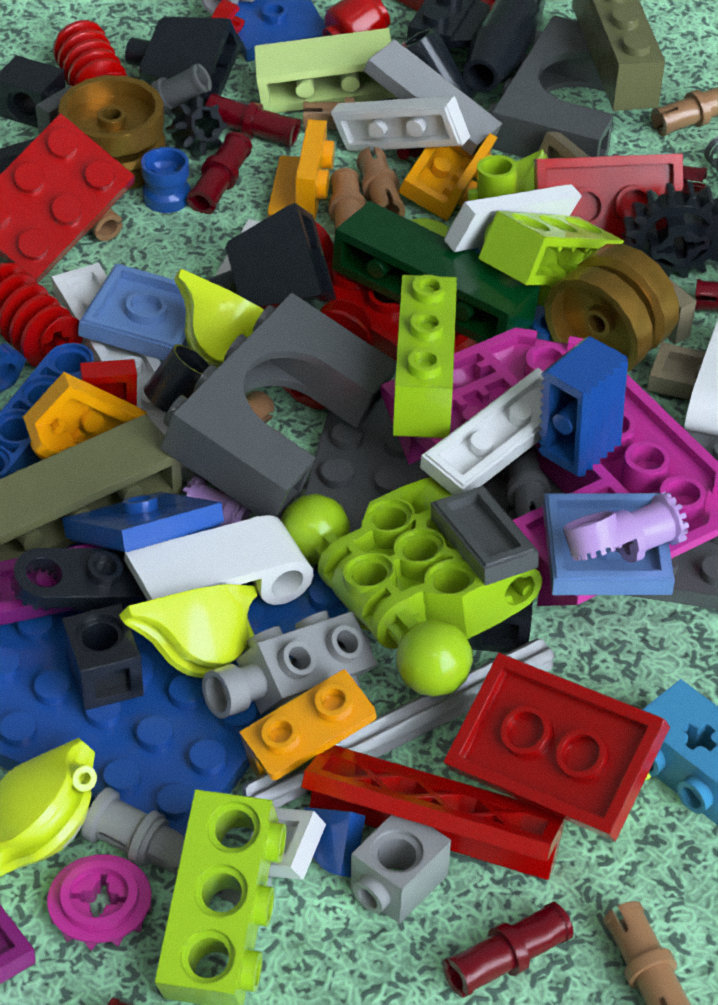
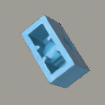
(690, 749)

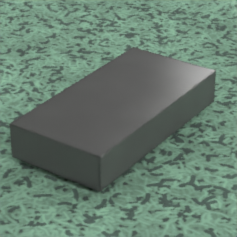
(484, 535)

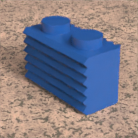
(583, 406)

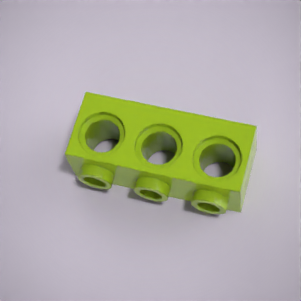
(540, 246)
(425, 356)
(202, 872)

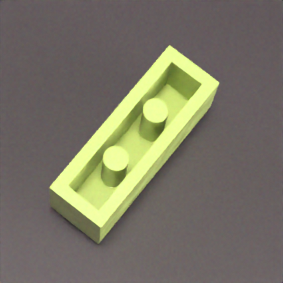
(319, 70)

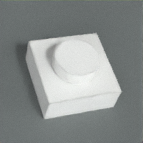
(302, 837)

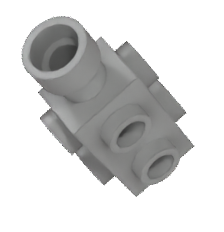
(268, 677)

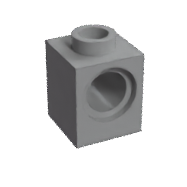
(403, 845)

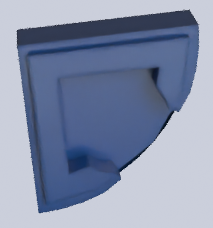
(338, 840)

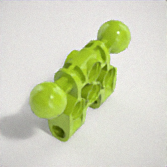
(407, 581)

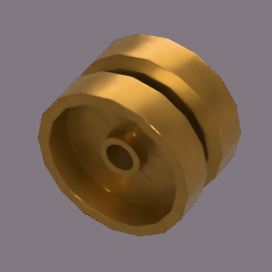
(118, 115)
(616, 299)

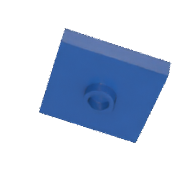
(277, 22)
(143, 521)

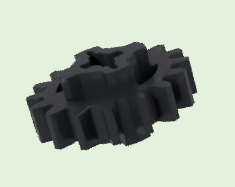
(675, 228)

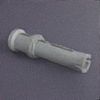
(140, 835)

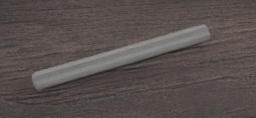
(401, 724)

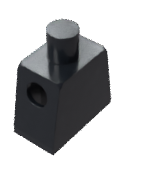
(186, 42)
(279, 259)

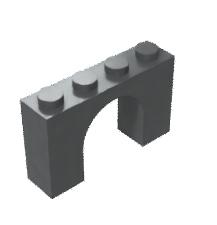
(528, 110)
(289, 348)

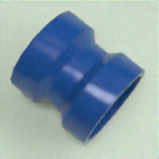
(165, 179)

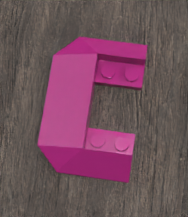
(652, 457)

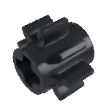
(197, 139)

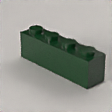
(382, 246)

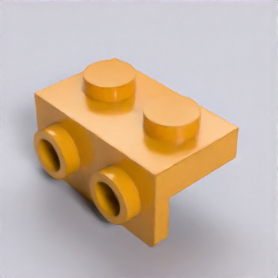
(304, 177)
(443, 177)
(72, 414)
(307, 726)

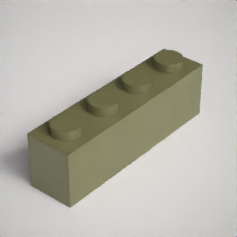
(622, 51)
(82, 479)

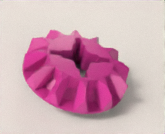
(79, 885)

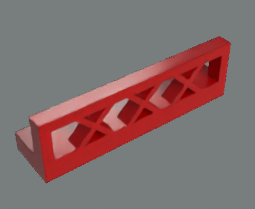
(473, 818)

